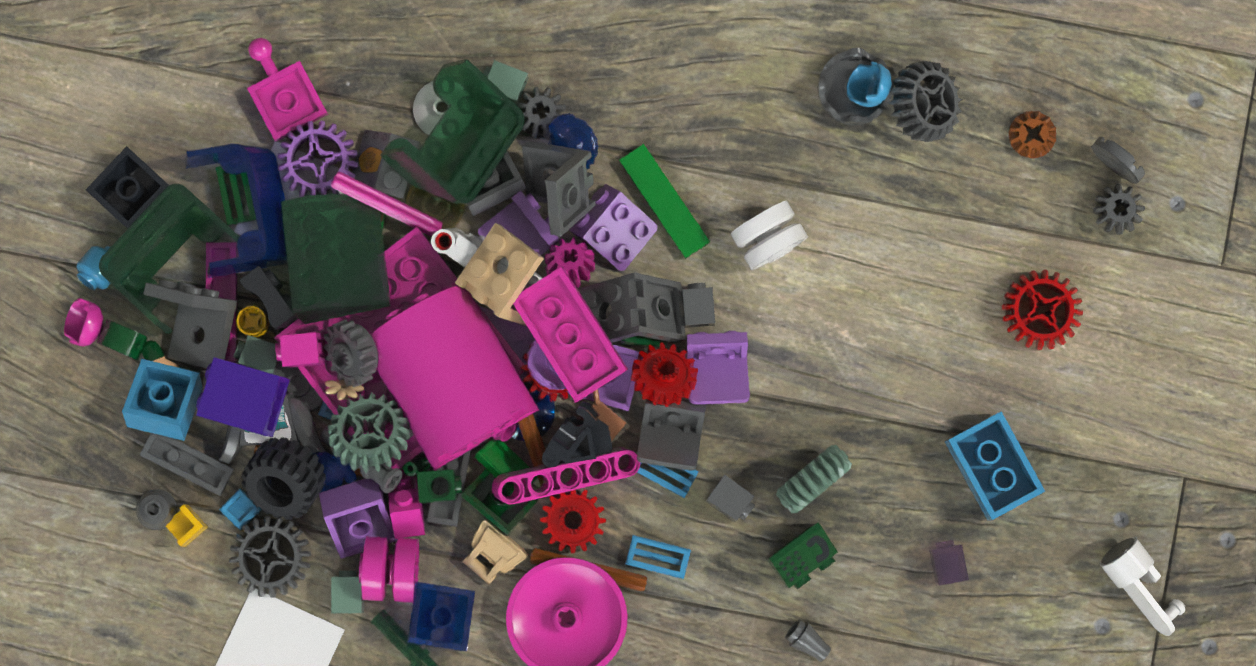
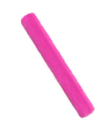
(385, 203)

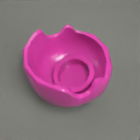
(83, 322)

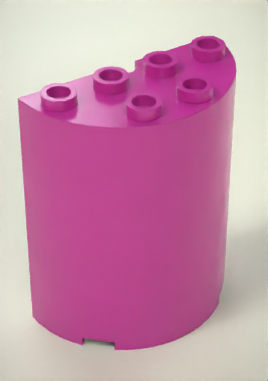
(449, 374)

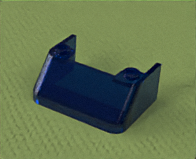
(267, 244)

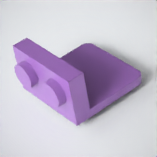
(524, 222)
(615, 227)
(720, 366)

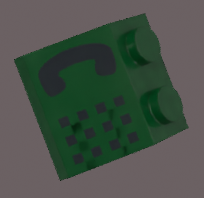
(802, 556)

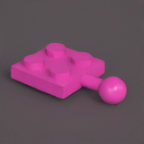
(285, 95)

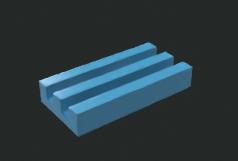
(687, 482)
(633, 550)

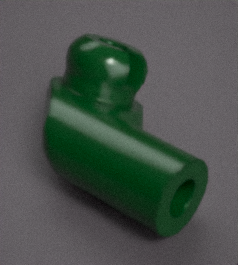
(416, 465)

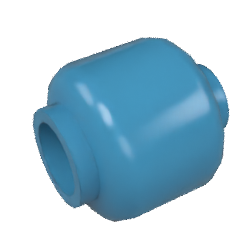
(89, 269)

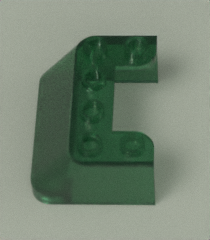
(464, 141)

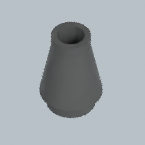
(807, 640)

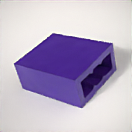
(242, 397)

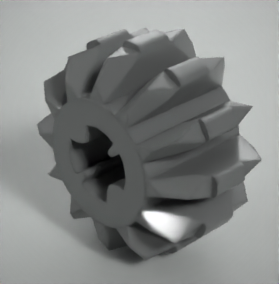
(537, 101)
(1128, 216)

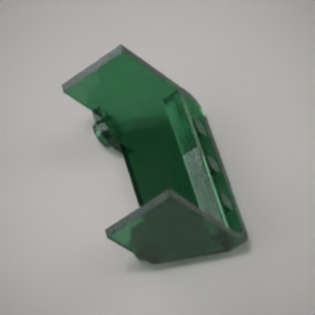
(154, 240)

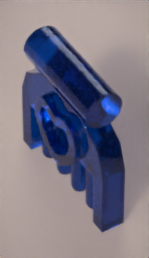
(335, 471)

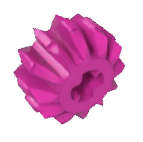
(574, 258)

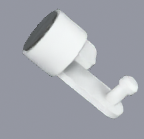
(1125, 566)

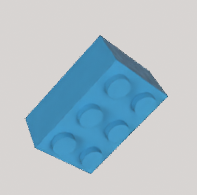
(994, 466)

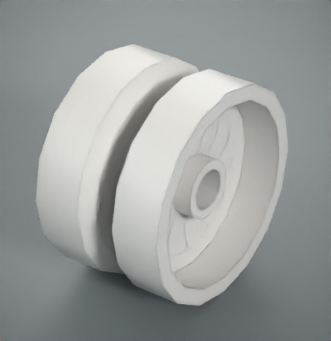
(771, 239)

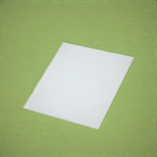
(278, 635)

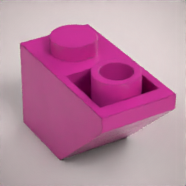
(405, 509)

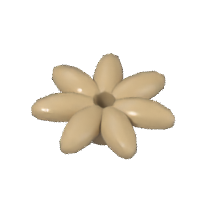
(343, 391)

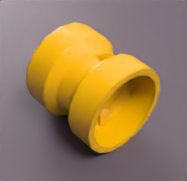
(249, 319)

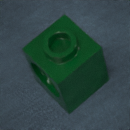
(425, 482)

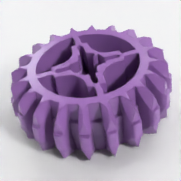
(304, 162)

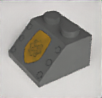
(375, 170)

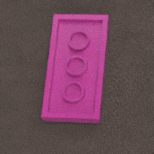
(569, 334)

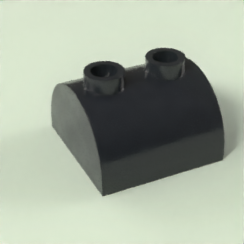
(127, 187)

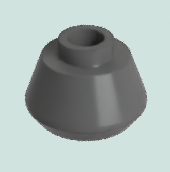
(162, 514)

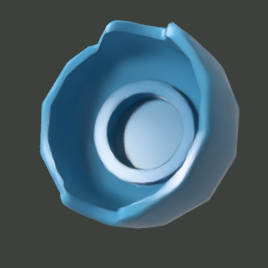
(869, 84)

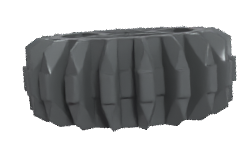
(917, 103)
(267, 570)

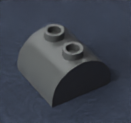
(500, 186)

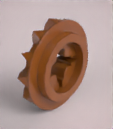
(1032, 148)

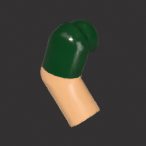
(153, 352)

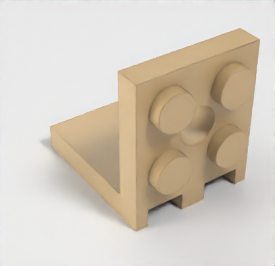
(497, 289)

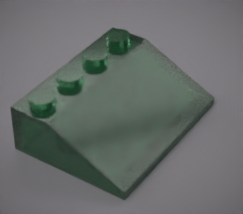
(334, 257)

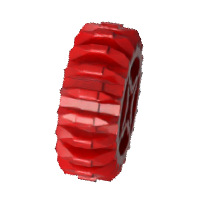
(1049, 322)

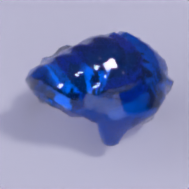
(573, 133)

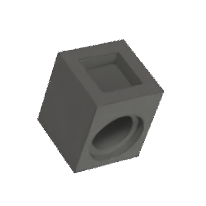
(698, 305)

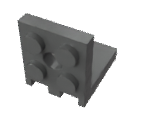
(564, 189)
(635, 307)
(196, 310)

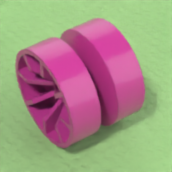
(381, 569)

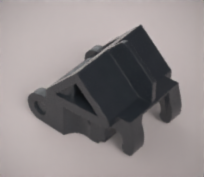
(579, 439)

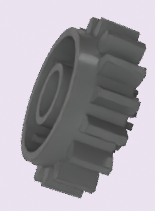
(351, 352)

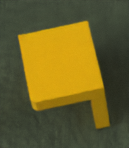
(186, 525)

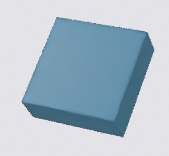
(240, 509)

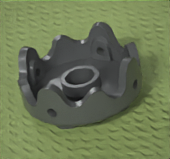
(833, 90)

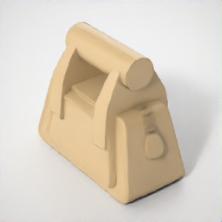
(496, 548)

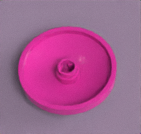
(566, 614)

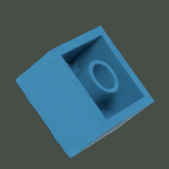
(162, 399)

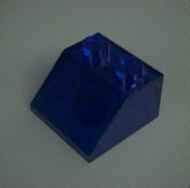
(441, 617)

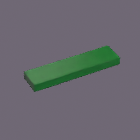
(664, 201)

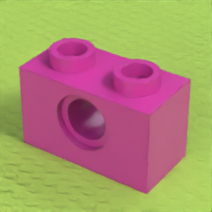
(301, 350)

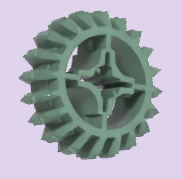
(371, 448)
(814, 479)

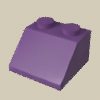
(354, 513)

